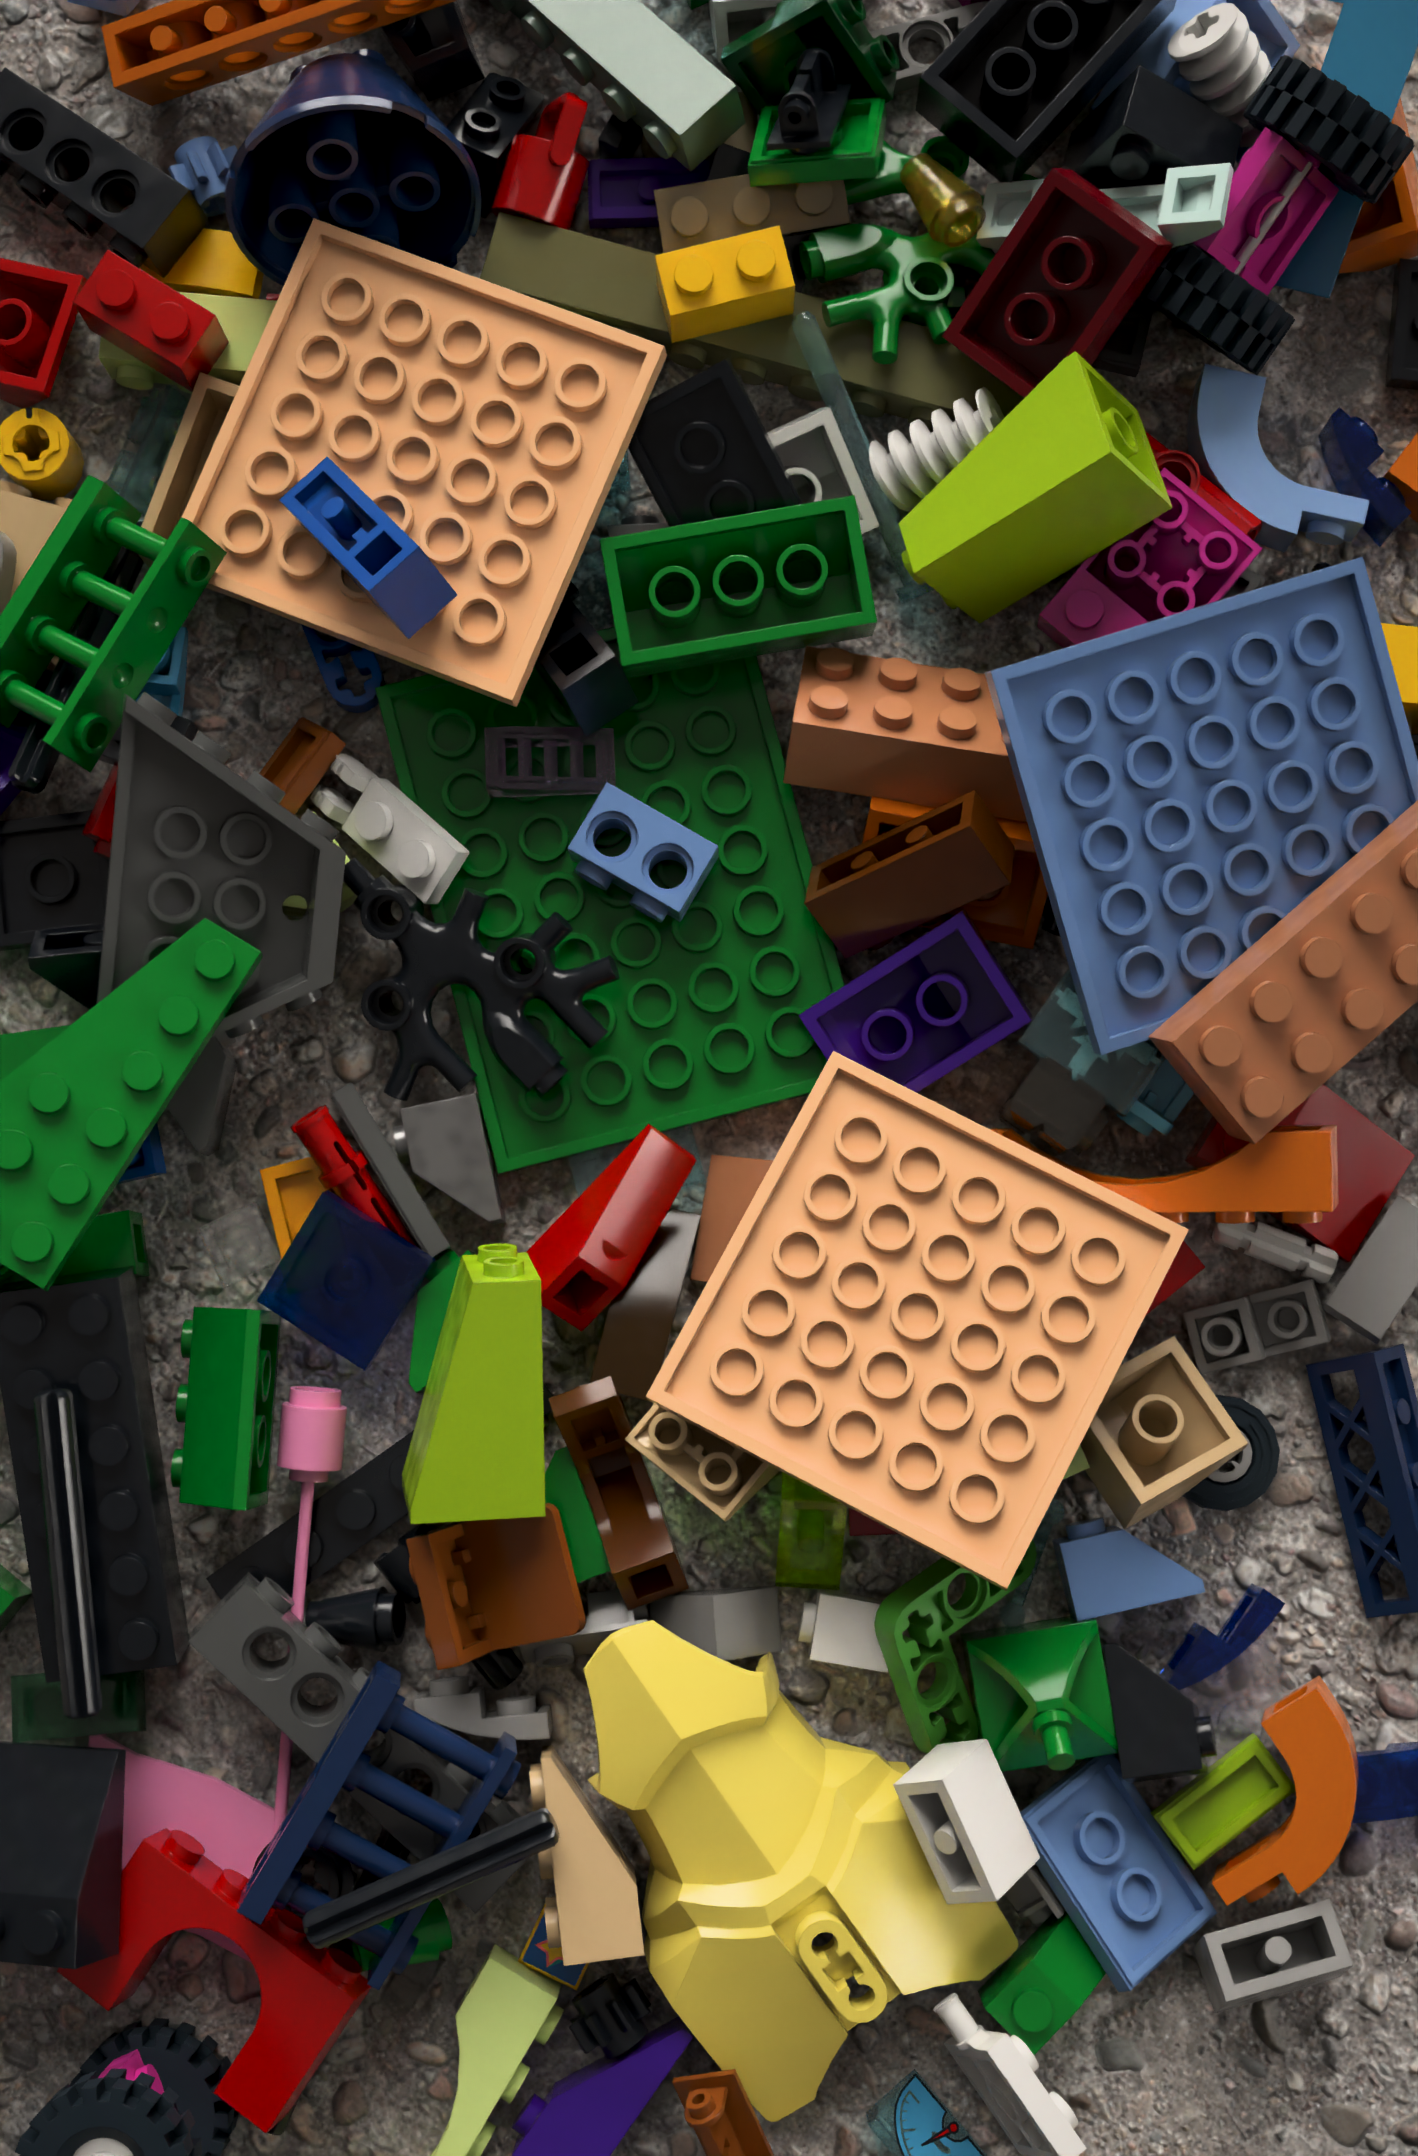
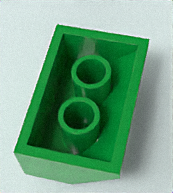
(227, 1407)

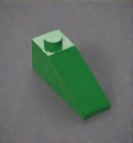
(1042, 1982)

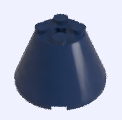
(356, 154)

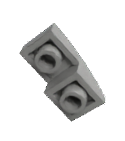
(1380, 1274)
(1257, 1326)
(465, 1710)

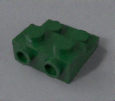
(767, 56)

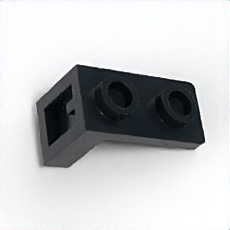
(488, 125)

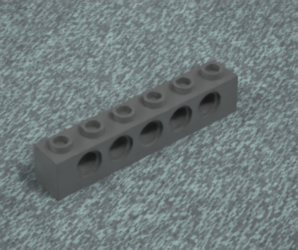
(274, 1688)

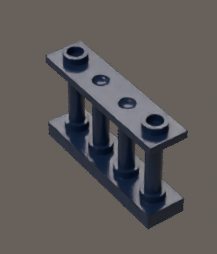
(348, 1767)

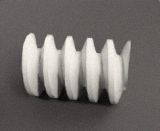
(1222, 63)
(920, 466)

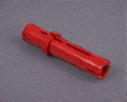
(345, 1168)

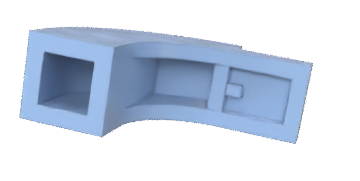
(1229, 454)

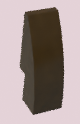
(645, 1310)

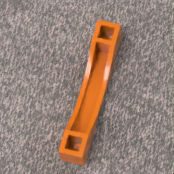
(1283, 1172)

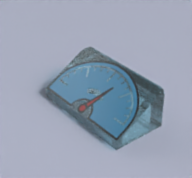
(918, 2123)

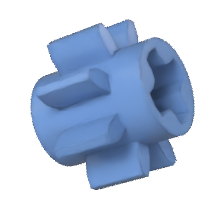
(204, 171)

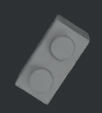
(1272, 1956)

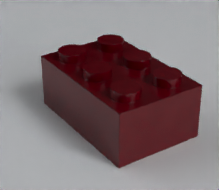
(1056, 283)

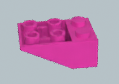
(1152, 573)

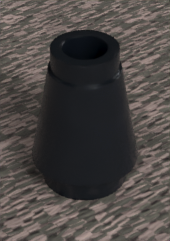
(362, 1619)

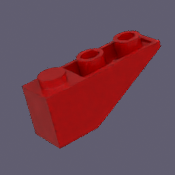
(608, 1228)

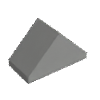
(724, 1621)

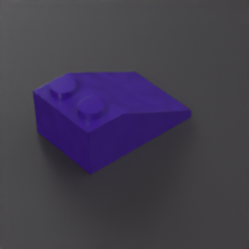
(922, 1007)

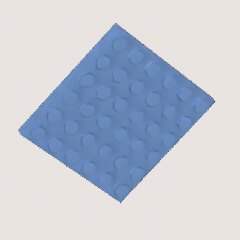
(1202, 782)

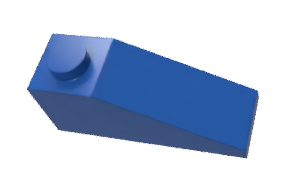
(369, 547)

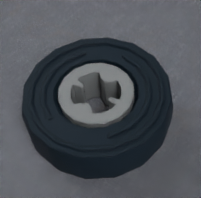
(1254, 1465)

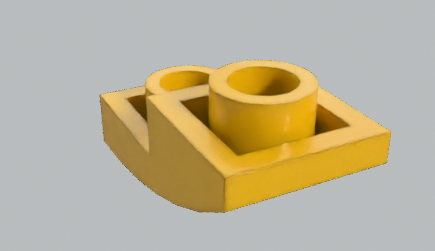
(213, 267)

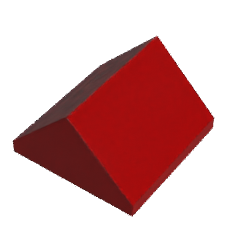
(34, 328)

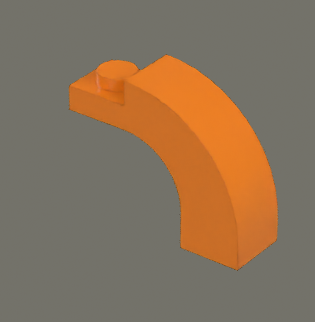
(1324, 1765)

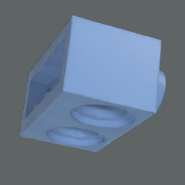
(652, 841)

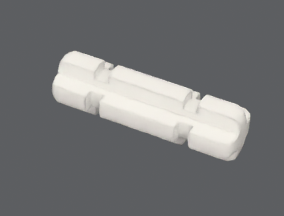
(1278, 1249)

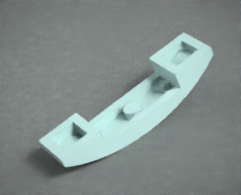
(1181, 210)

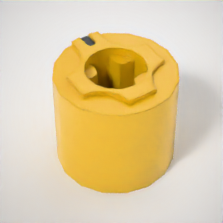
(40, 453)

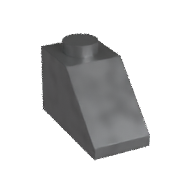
(452, 1152)

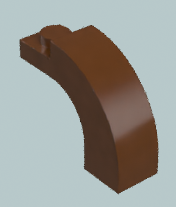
(619, 1493)

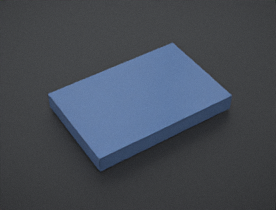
(1115, 1870)

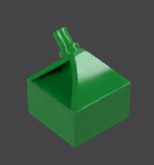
(1040, 1692)

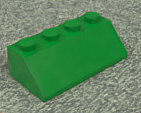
(739, 586)

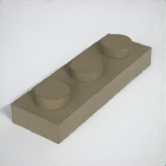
(731, 207)

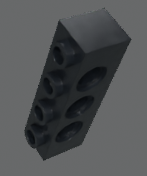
(162, 211)

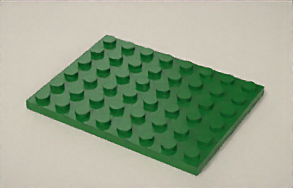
(700, 1003)

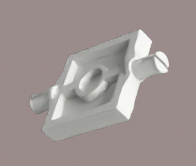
(1005, 2079)

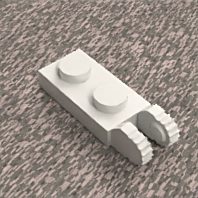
(393, 830)

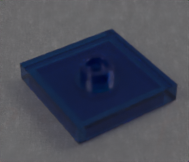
(346, 1280)

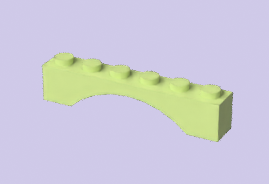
(495, 2027)

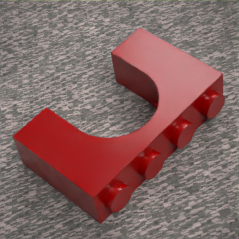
(303, 1990)

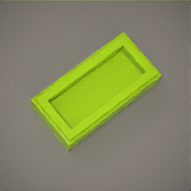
(1223, 1801)

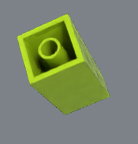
(1036, 495)
(483, 1406)

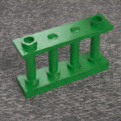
(56, 591)

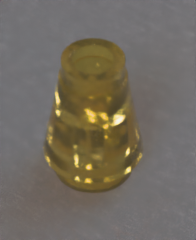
(944, 202)

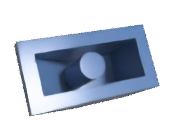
(1116, 1572)

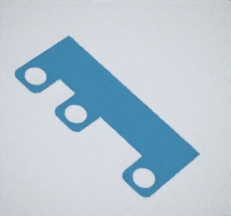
(1372, 59)

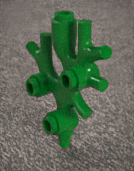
(915, 265)

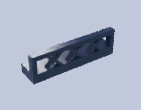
(1392, 1429)

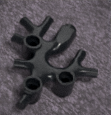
(453, 954)

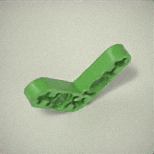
(931, 1626)

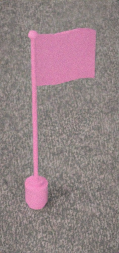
(172, 1797)

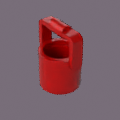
(543, 170)

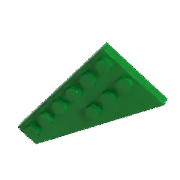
(98, 1090)

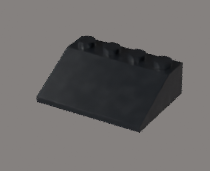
(60, 1853)

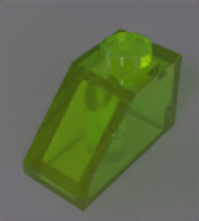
(808, 1537)

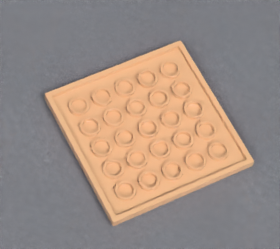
(459, 415)
(918, 1318)

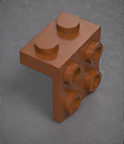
(495, 1585)

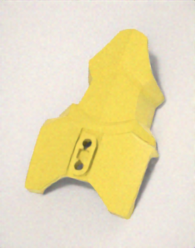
(757, 1851)

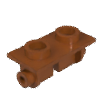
(721, 2114)

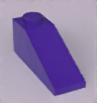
(600, 2101)

